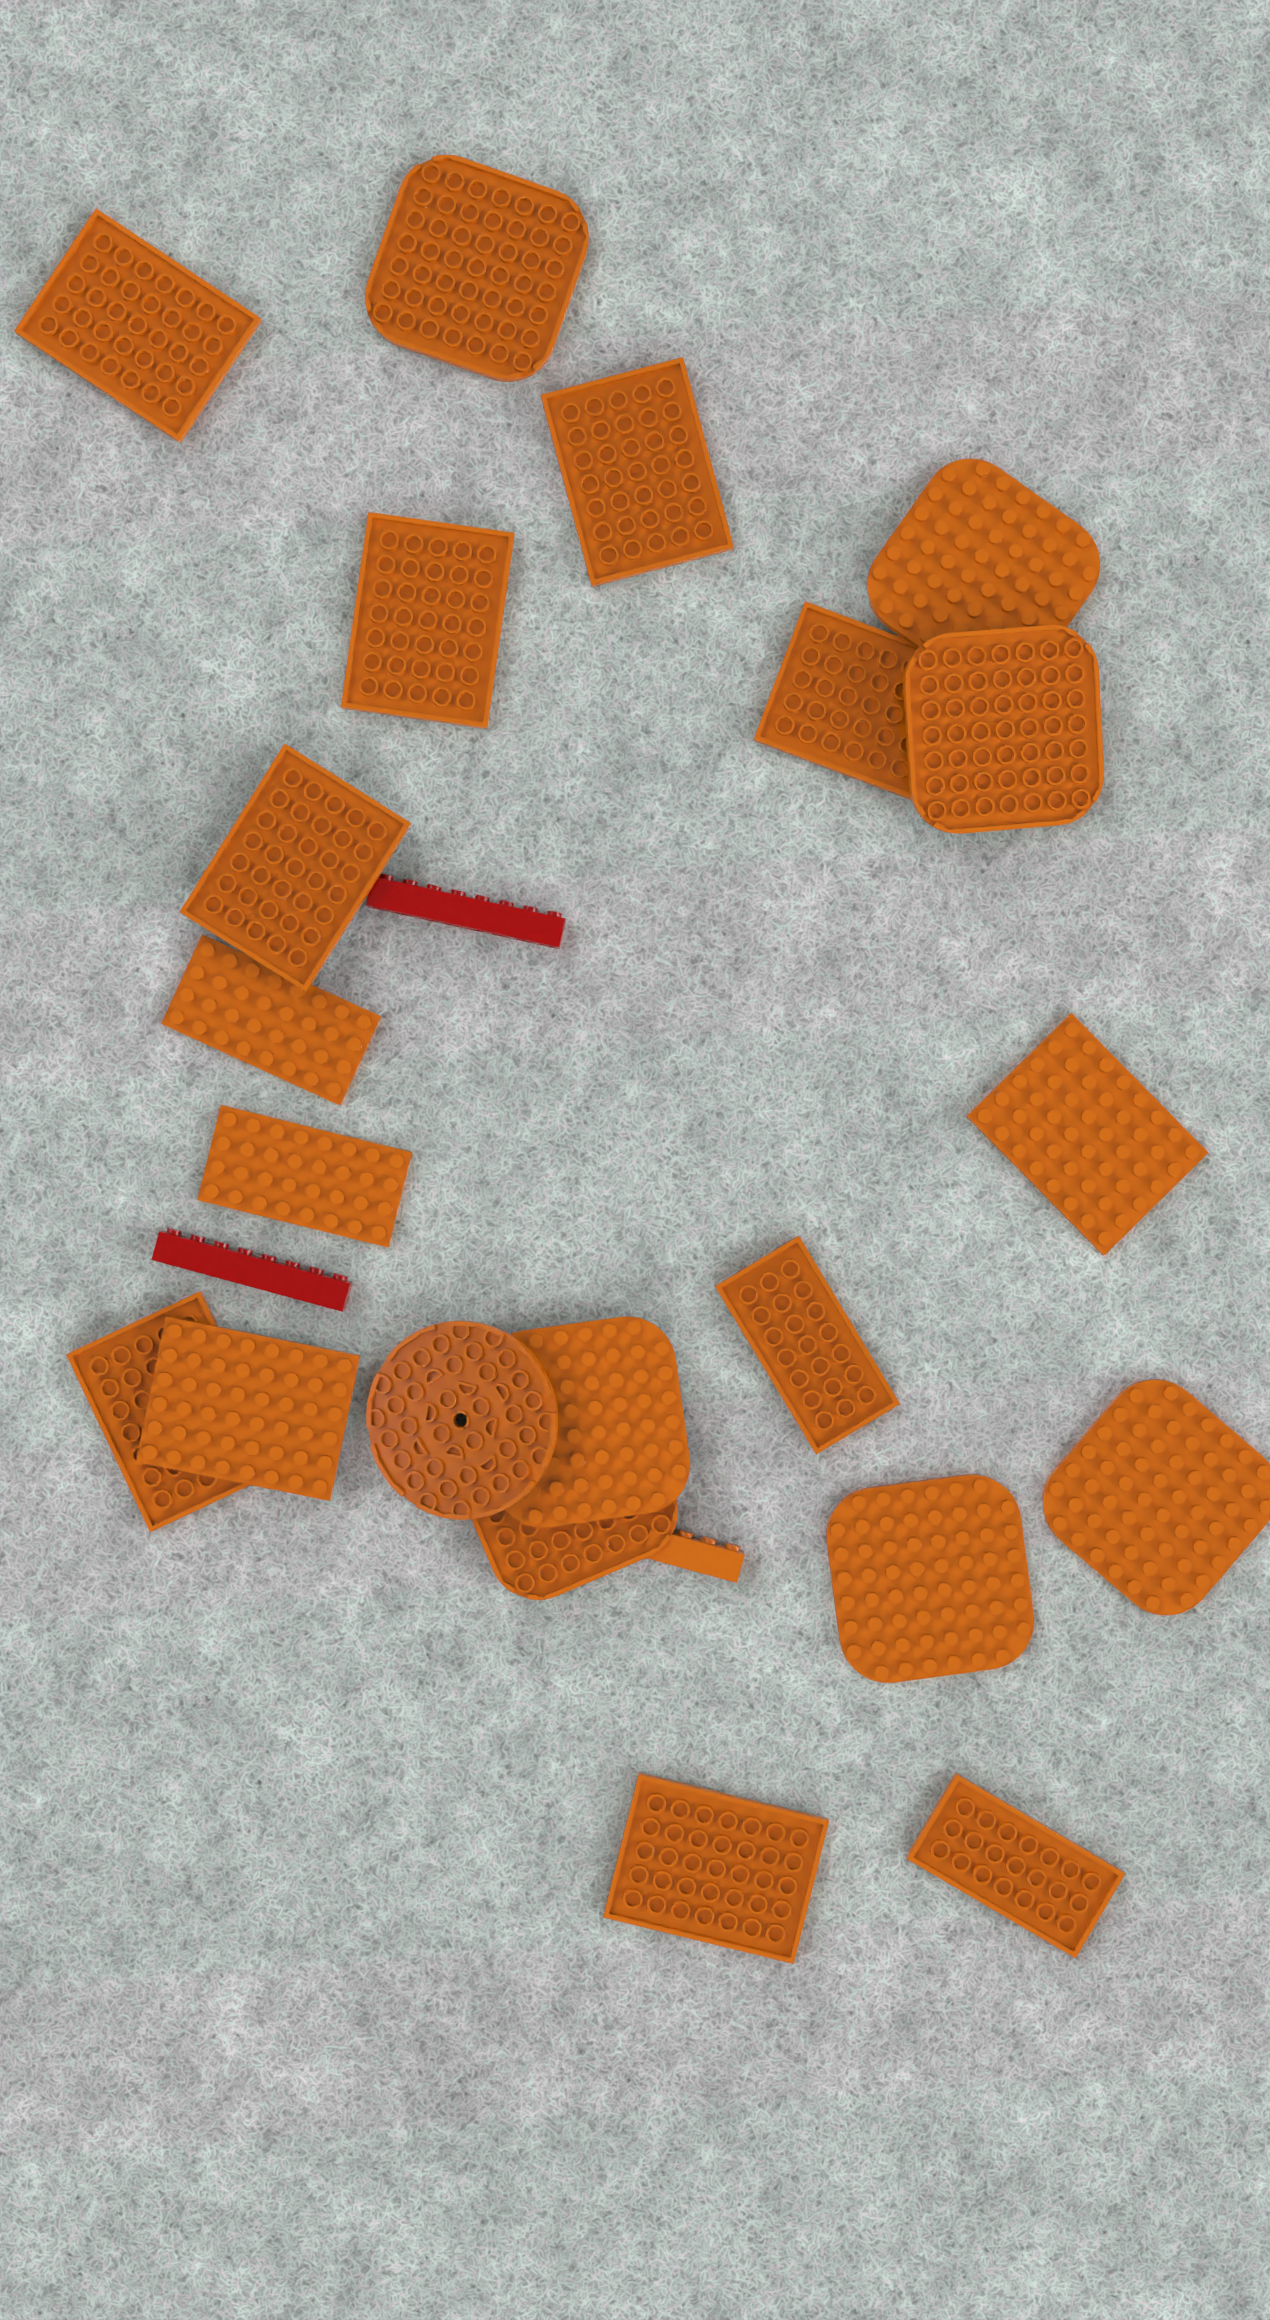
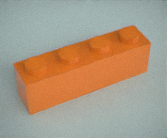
(697, 1554)

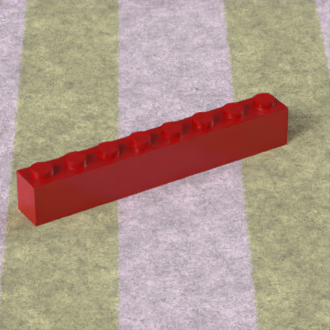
(467, 912)
(251, 1270)

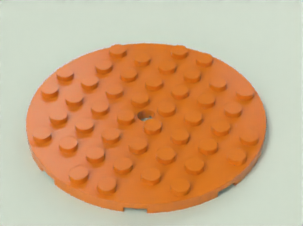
(507, 1430)

